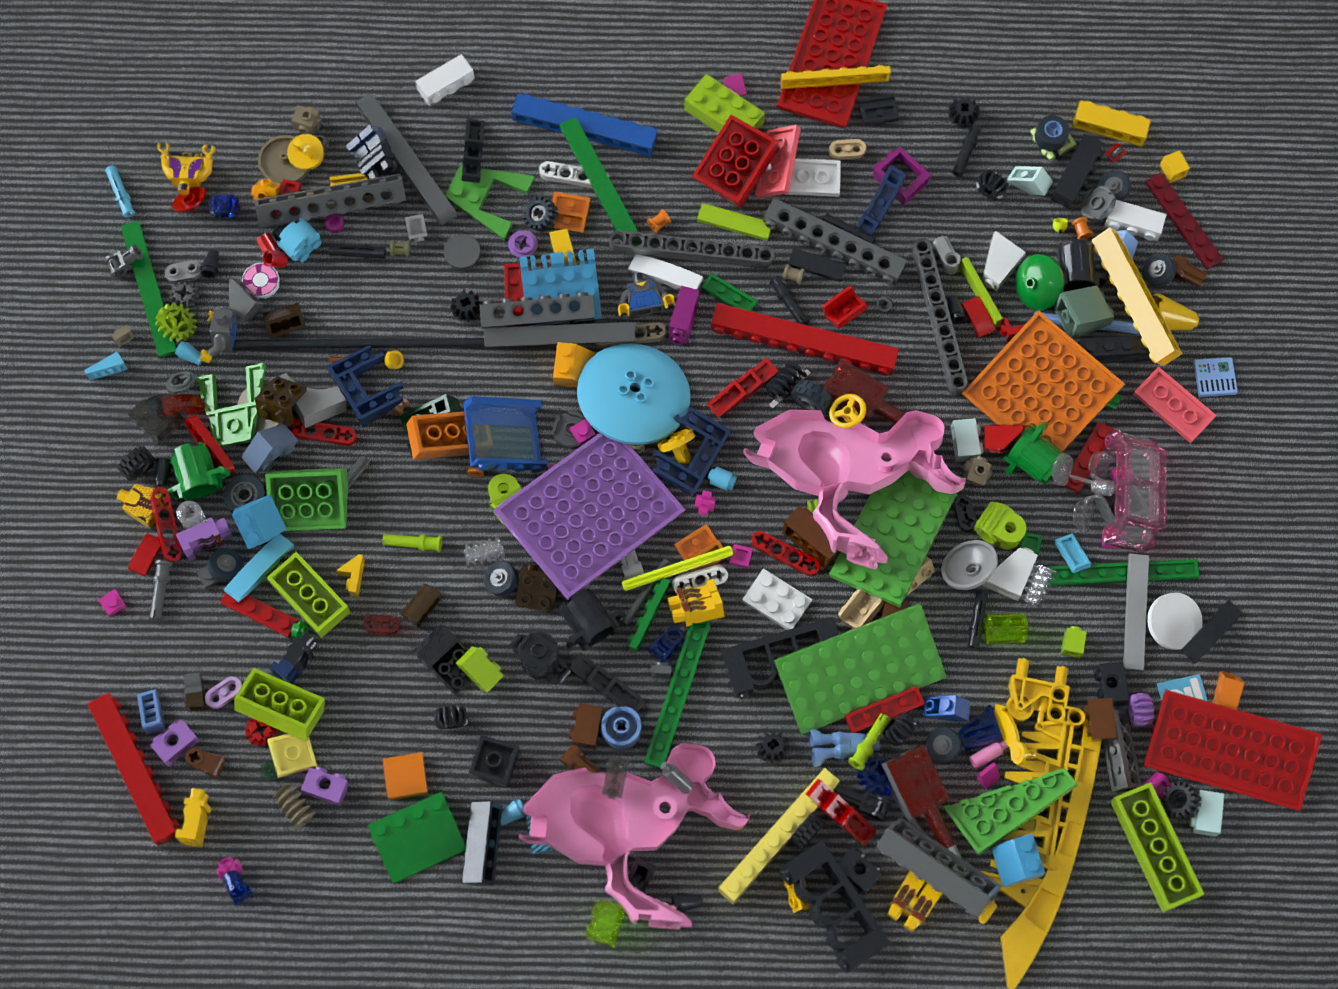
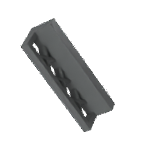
(1116, 759)

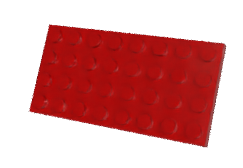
(833, 38)
(1232, 749)

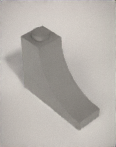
(318, 404)

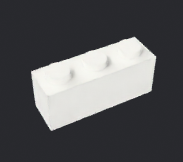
(445, 80)
(1136, 220)

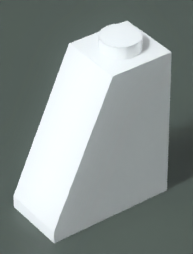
(1001, 261)
(1012, 574)

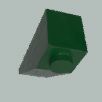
(443, 404)

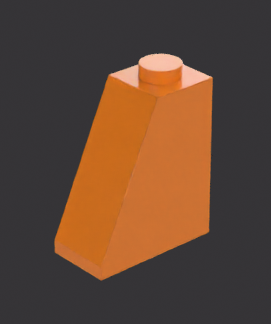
(1228, 690)

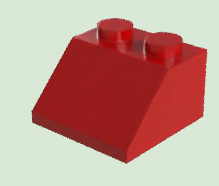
(1002, 436)

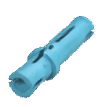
(122, 198)

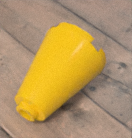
(1176, 315)

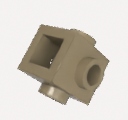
(306, 120)
(977, 471)

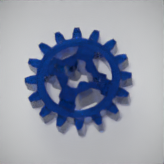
(872, 779)

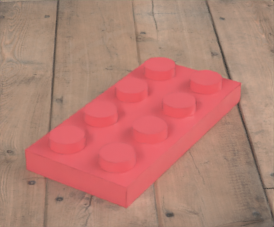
(778, 174)
(1174, 404)

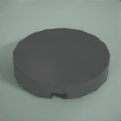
(1098, 203)
(462, 252)
(562, 431)

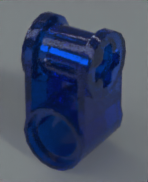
(664, 647)
(237, 887)

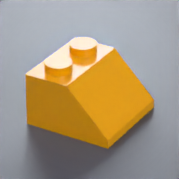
(569, 363)

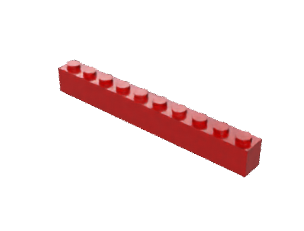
(803, 339)

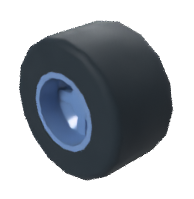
(1051, 133)

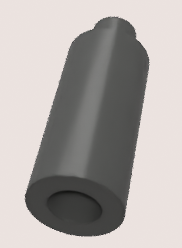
(676, 777)

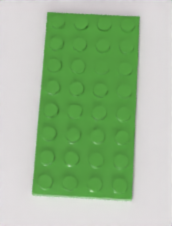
(904, 524)
(860, 668)

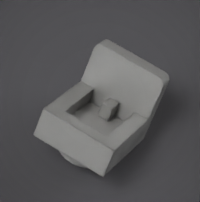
(416, 227)

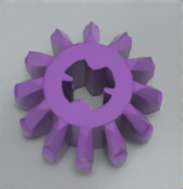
(1141, 709)

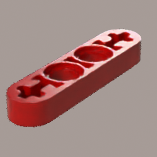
(320, 430)
(201, 434)
(168, 524)
(783, 557)

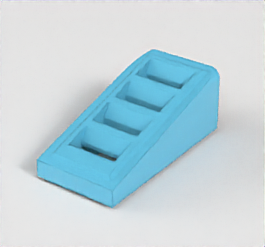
(105, 367)

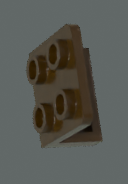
(277, 399)
(535, 588)

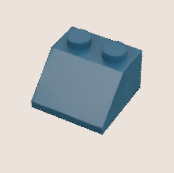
(258, 521)
(1018, 860)

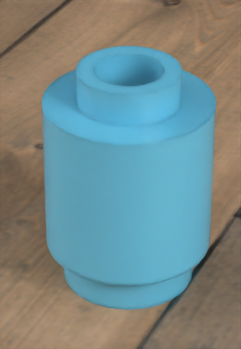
(722, 478)

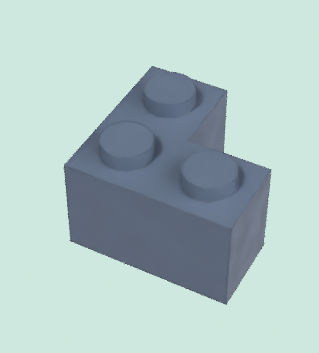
(267, 446)

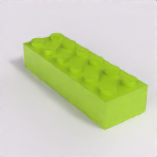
(1156, 847)

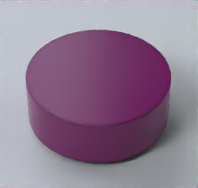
(334, 223)

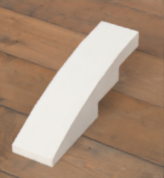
(664, 272)

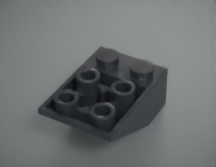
(439, 654)

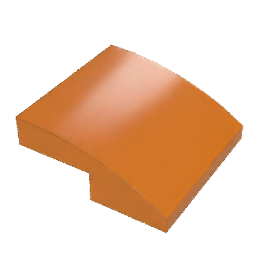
(572, 211)
(698, 543)
(405, 776)

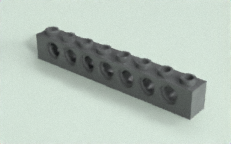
(321, 195)
(829, 233)

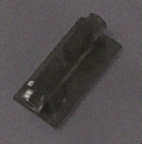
(615, 777)

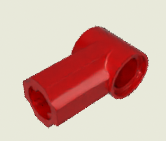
(271, 254)

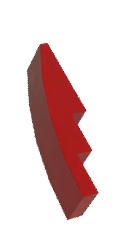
(743, 388)
(841, 812)

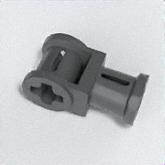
(121, 261)

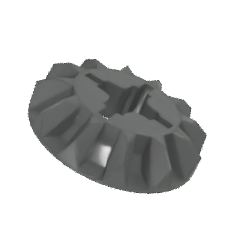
(190, 299)
(185, 377)

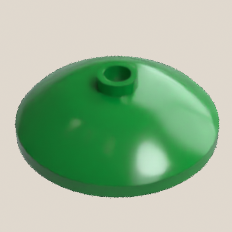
(1046, 278)

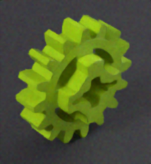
(176, 322)

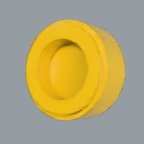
(394, 359)

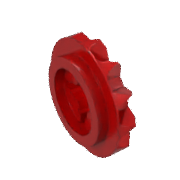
(255, 738)

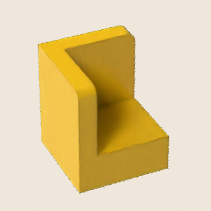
(1174, 166)

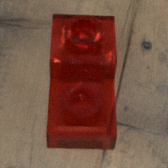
(189, 402)

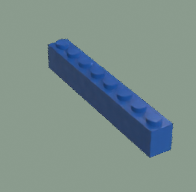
(596, 127)

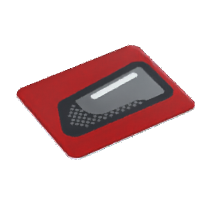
(1116, 152)

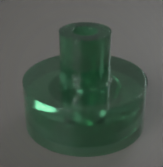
(268, 775)

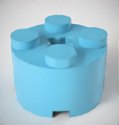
(299, 240)

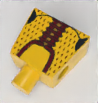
(138, 504)

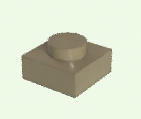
(122, 335)

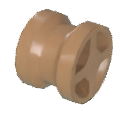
(398, 410)

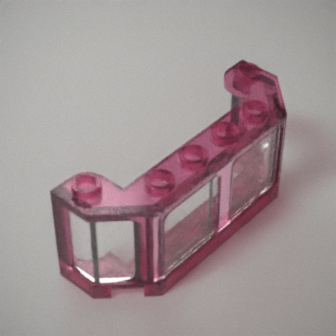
(1138, 492)

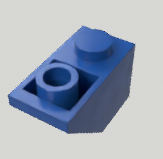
(947, 708)

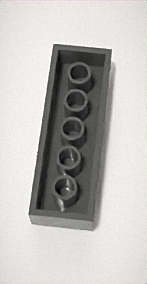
(938, 867)

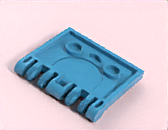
(561, 280)

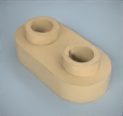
(846, 148)

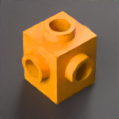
(265, 188)

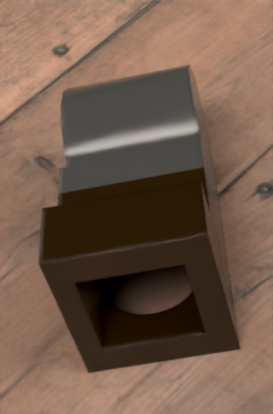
(194, 692)

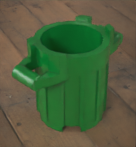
(1033, 454)
(195, 473)

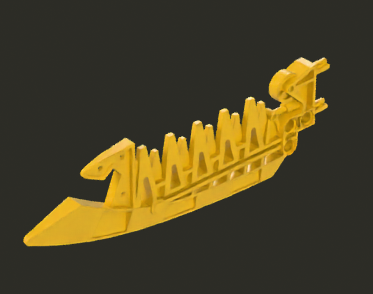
(1044, 895)

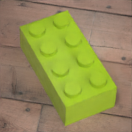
(714, 104)
(308, 594)
(279, 704)

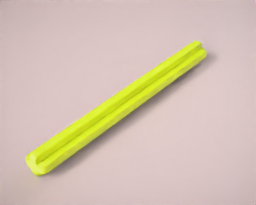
(677, 568)

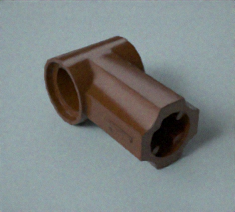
(1188, 272)
(576, 759)

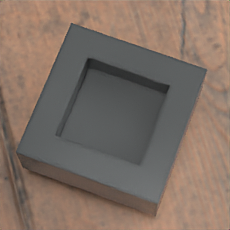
(206, 578)
(661, 670)

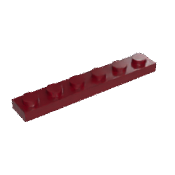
(1183, 221)

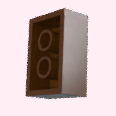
(809, 536)

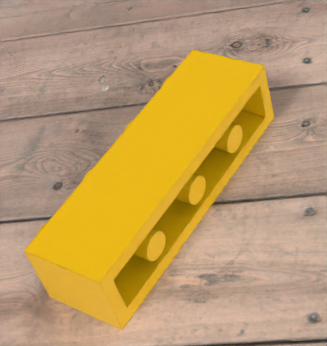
(1111, 123)

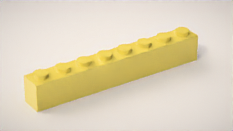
(772, 842)

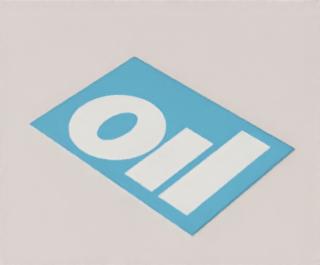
(1188, 686)

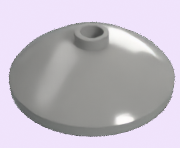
(969, 565)

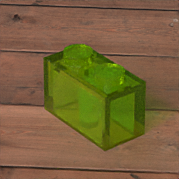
(1006, 628)
(605, 923)

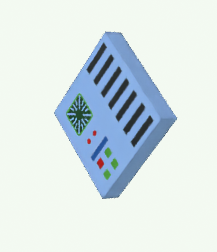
(1215, 377)

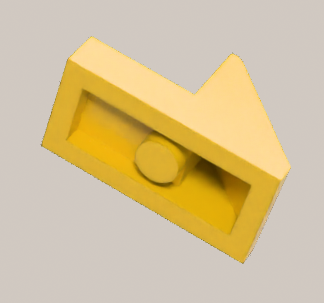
(353, 569)

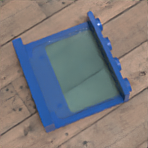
(503, 434)

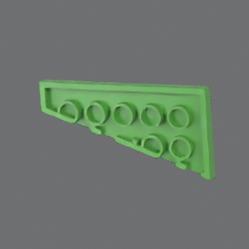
(1001, 811)

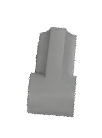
(946, 254)
(631, 566)

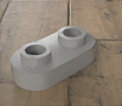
(183, 272)

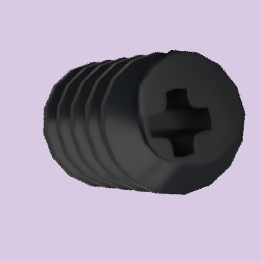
(784, 380)

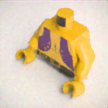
(186, 169)

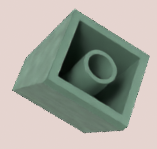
(1083, 311)

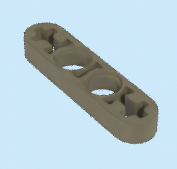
(643, 327)

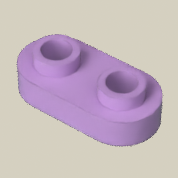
(223, 691)

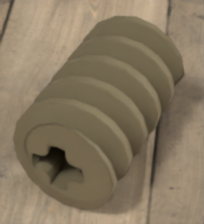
(293, 806)

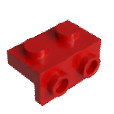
(844, 307)

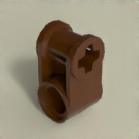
(208, 763)

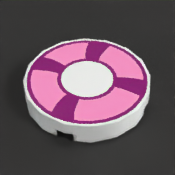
(261, 280)

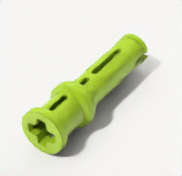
(422, 542)
(865, 748)

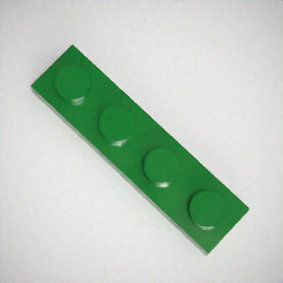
(644, 622)

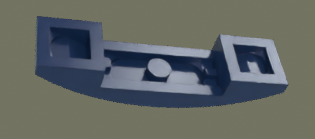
(882, 200)

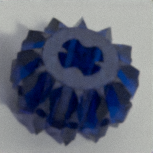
(224, 206)

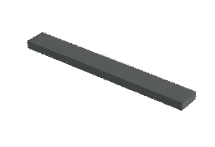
(559, 333)

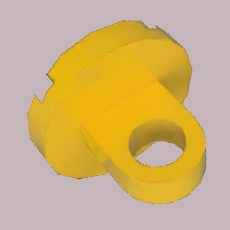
(305, 152)
(678, 444)

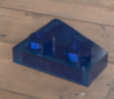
(981, 731)

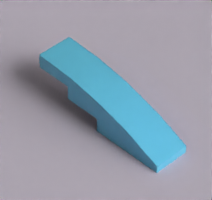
(258, 567)

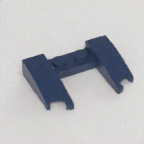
(344, 376)
(713, 438)

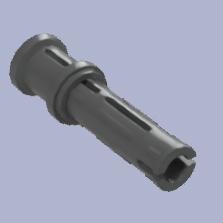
(160, 579)

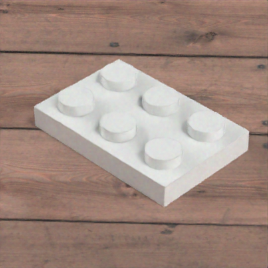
(815, 177)
(776, 600)

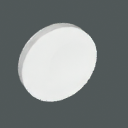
(1174, 620)

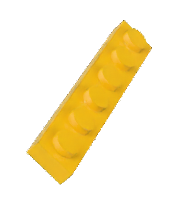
(835, 77)

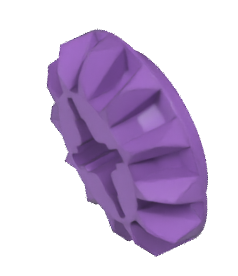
(520, 237)

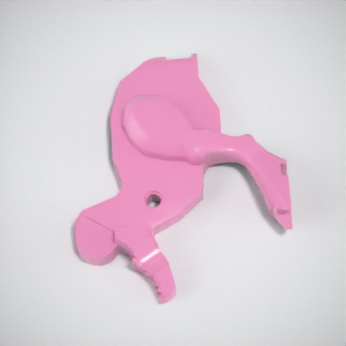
(835, 460)
(602, 831)

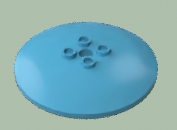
(630, 415)

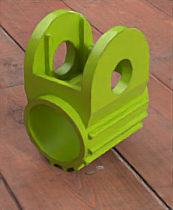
(500, 484)
(995, 522)

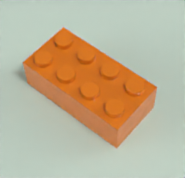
(438, 435)

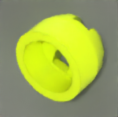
(1060, 223)

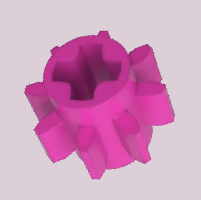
(705, 502)
(227, 865)

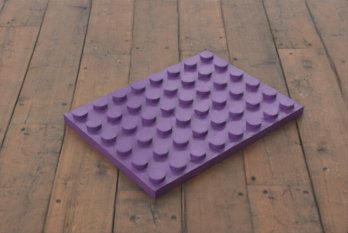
(589, 512)

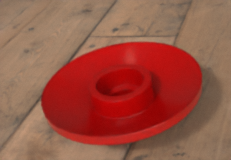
(189, 202)

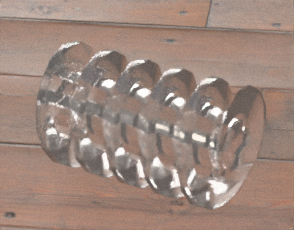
(190, 514)
(484, 552)
(1038, 585)

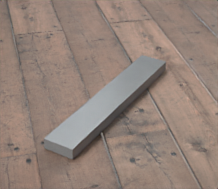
(1136, 612)

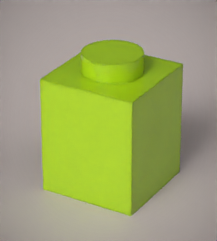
(1073, 642)

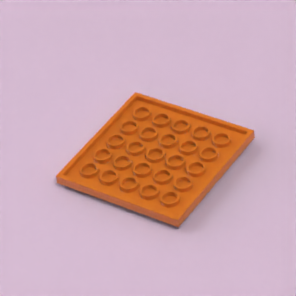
(1044, 379)

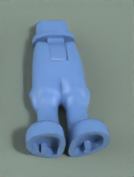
(845, 744)

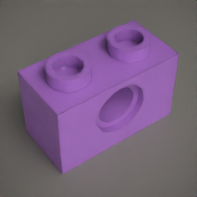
(186, 741)
(334, 794)

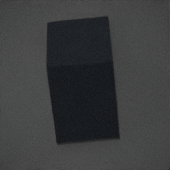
(641, 874)

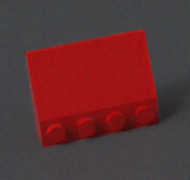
(736, 161)

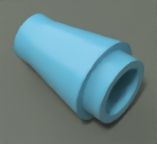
(188, 352)
(513, 812)

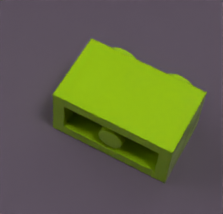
(480, 669)

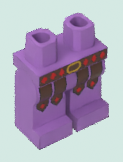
(203, 537)

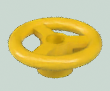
(853, 417)

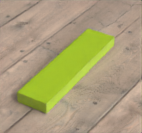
(733, 222)
(979, 290)

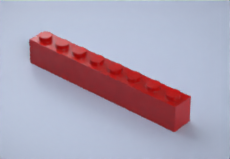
(133, 768)

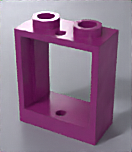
(916, 186)
(683, 315)

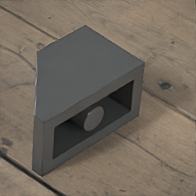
(243, 300)

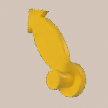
(1010, 734)

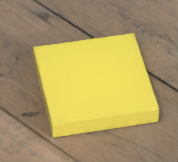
(291, 754)

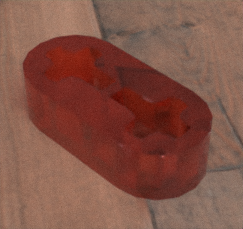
(381, 629)

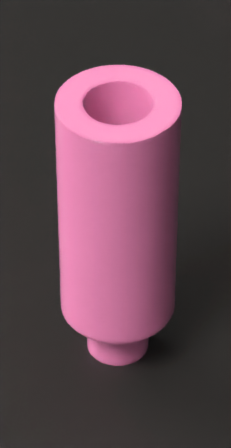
(987, 754)

